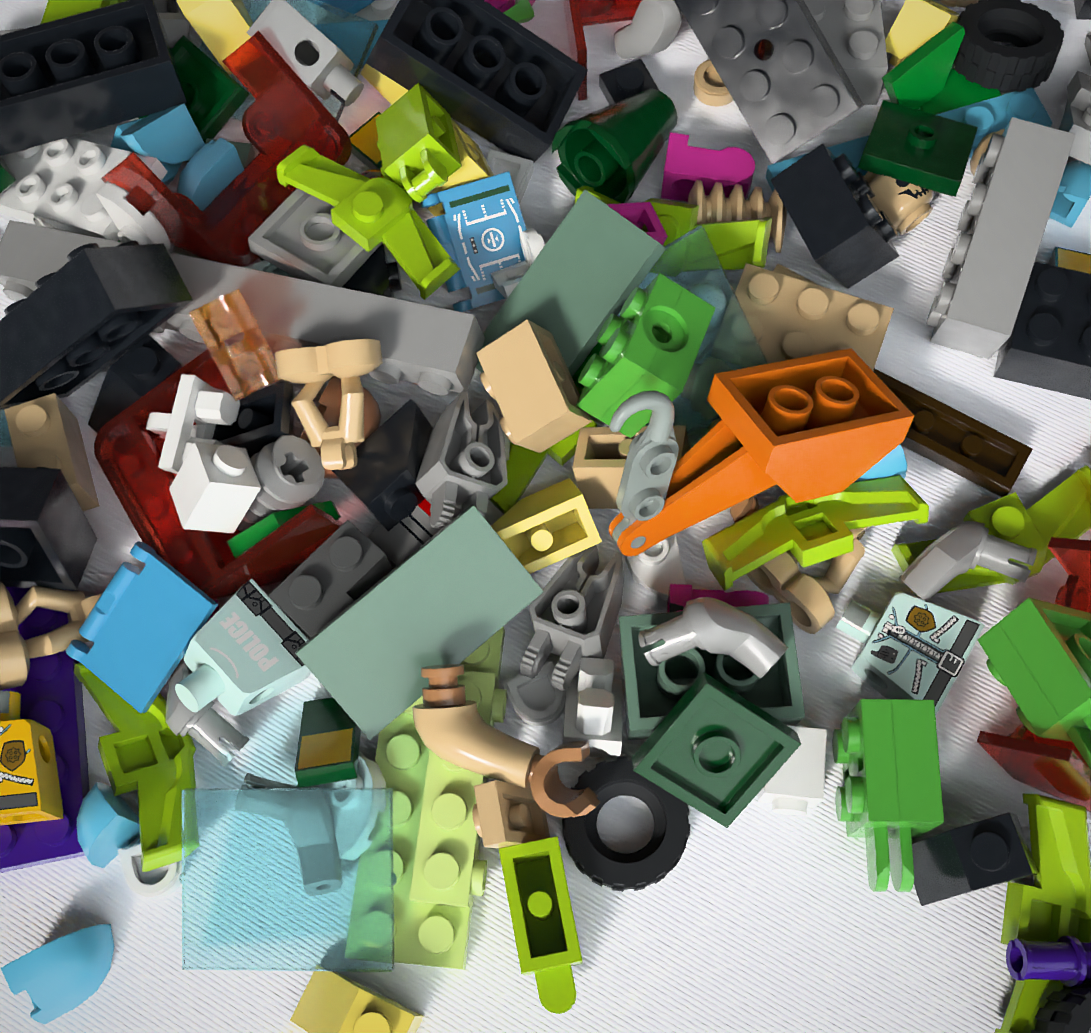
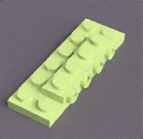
(435, 825)

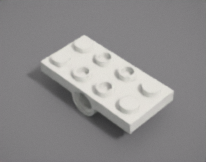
(60, 184)

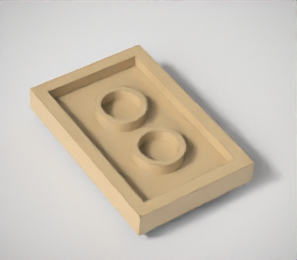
(809, 319)

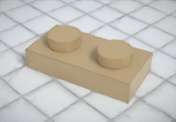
(507, 815)

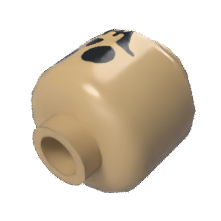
(901, 201)

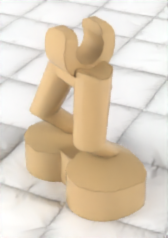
(314, 367)
(807, 594)
(17, 652)

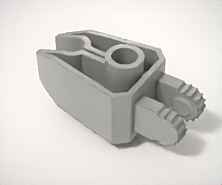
(463, 460)
(574, 616)

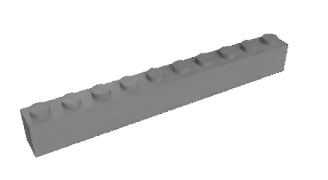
(416, 339)

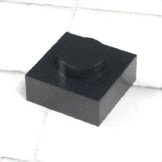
(626, 81)

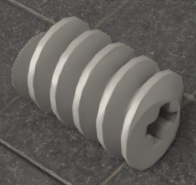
(288, 477)

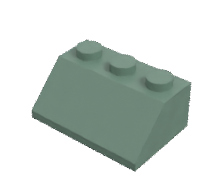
(655, 690)

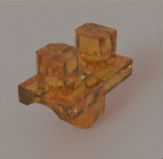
(245, 364)

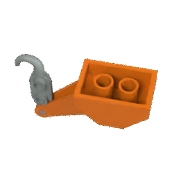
(783, 423)

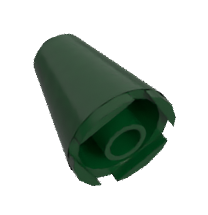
(615, 144)

